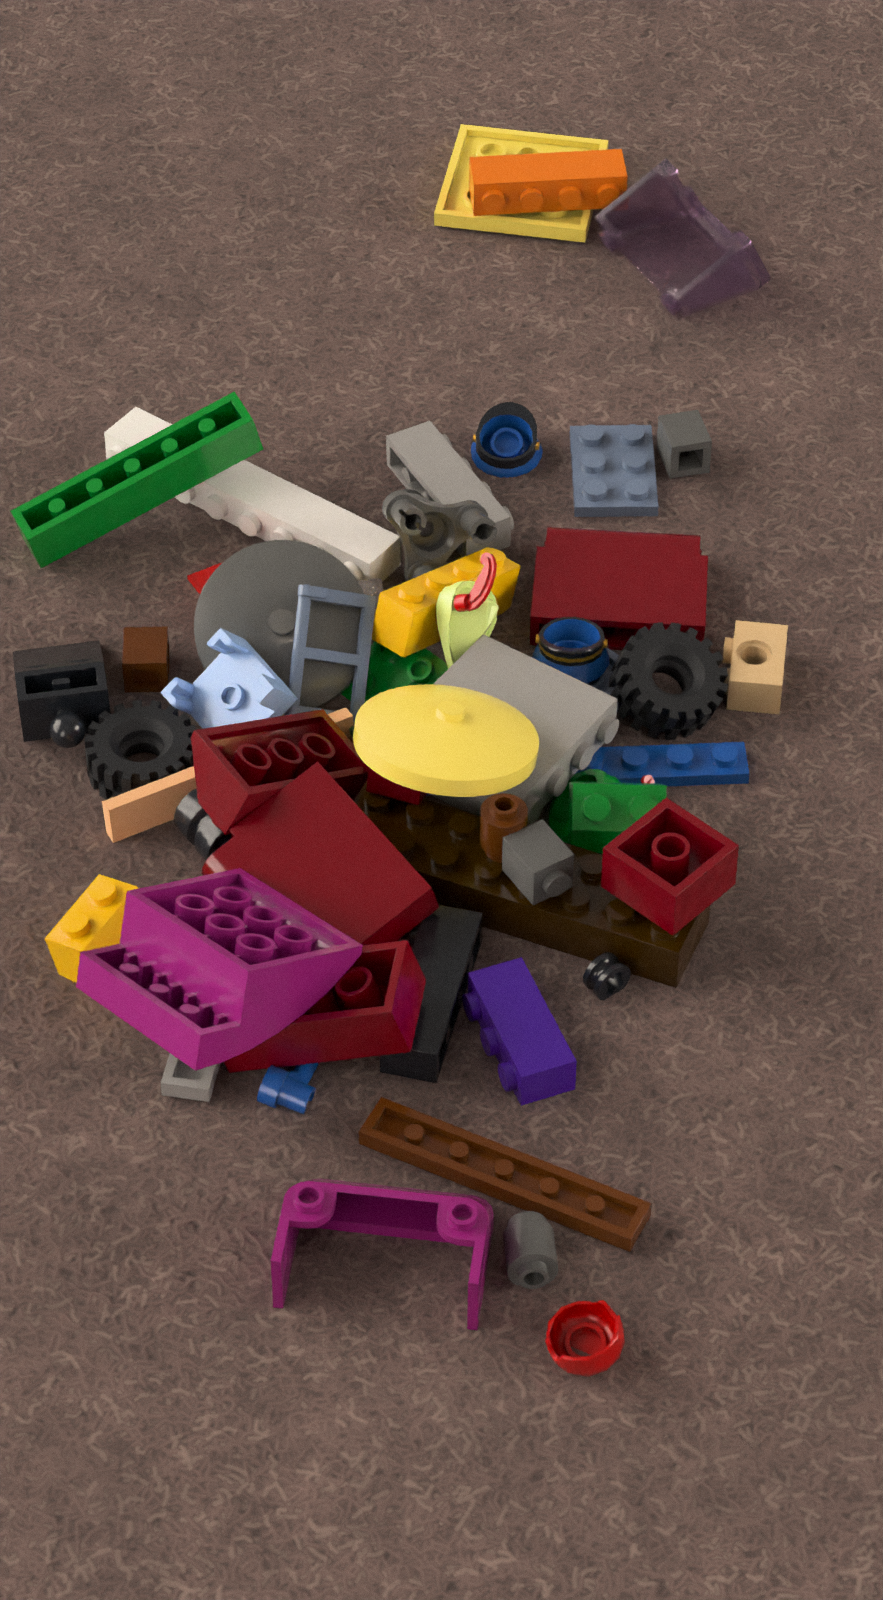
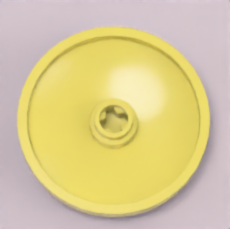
(446, 740)

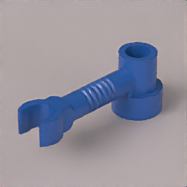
(288, 1088)

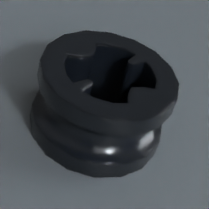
(606, 975)

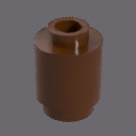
(499, 817)

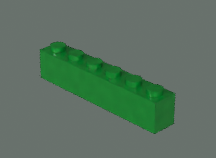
(137, 479)

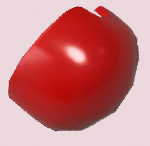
(589, 1328)

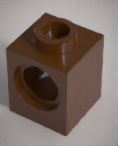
(145, 659)

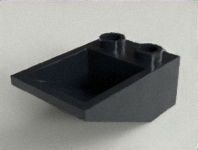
(60, 691)

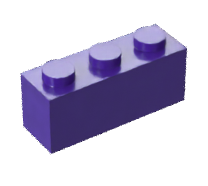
(519, 1032)

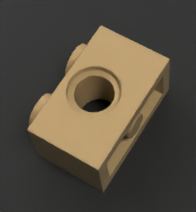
(756, 666)

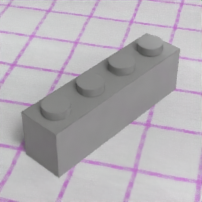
(430, 465)

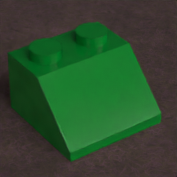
(606, 809)

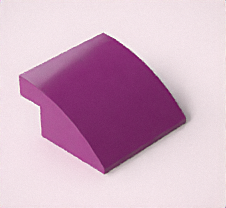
(215, 965)

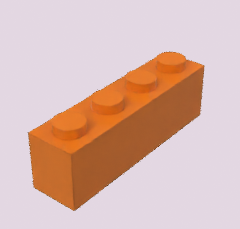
(546, 181)

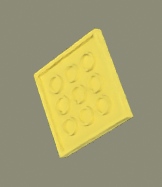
(454, 201)

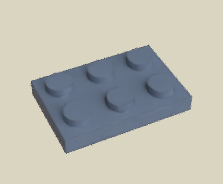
(613, 471)

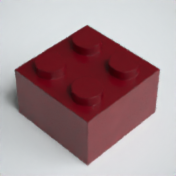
(669, 866)

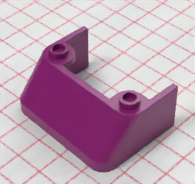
(385, 1212)

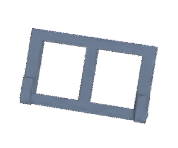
(359, 660)

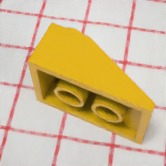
(89, 924)

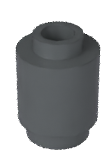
(530, 1250)

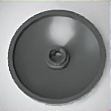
(258, 601)

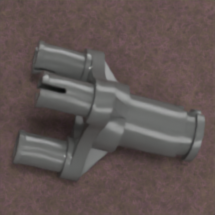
(434, 530)

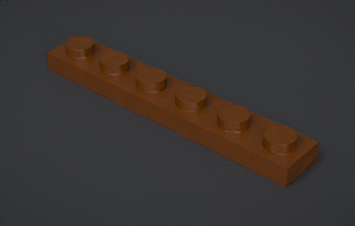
(505, 1174)

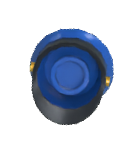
(506, 441)
(573, 647)

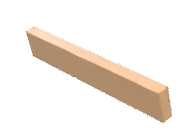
(158, 800)

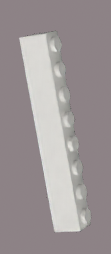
(274, 507)

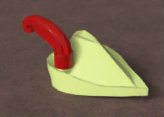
(467, 611)

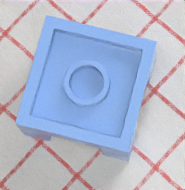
(232, 688)

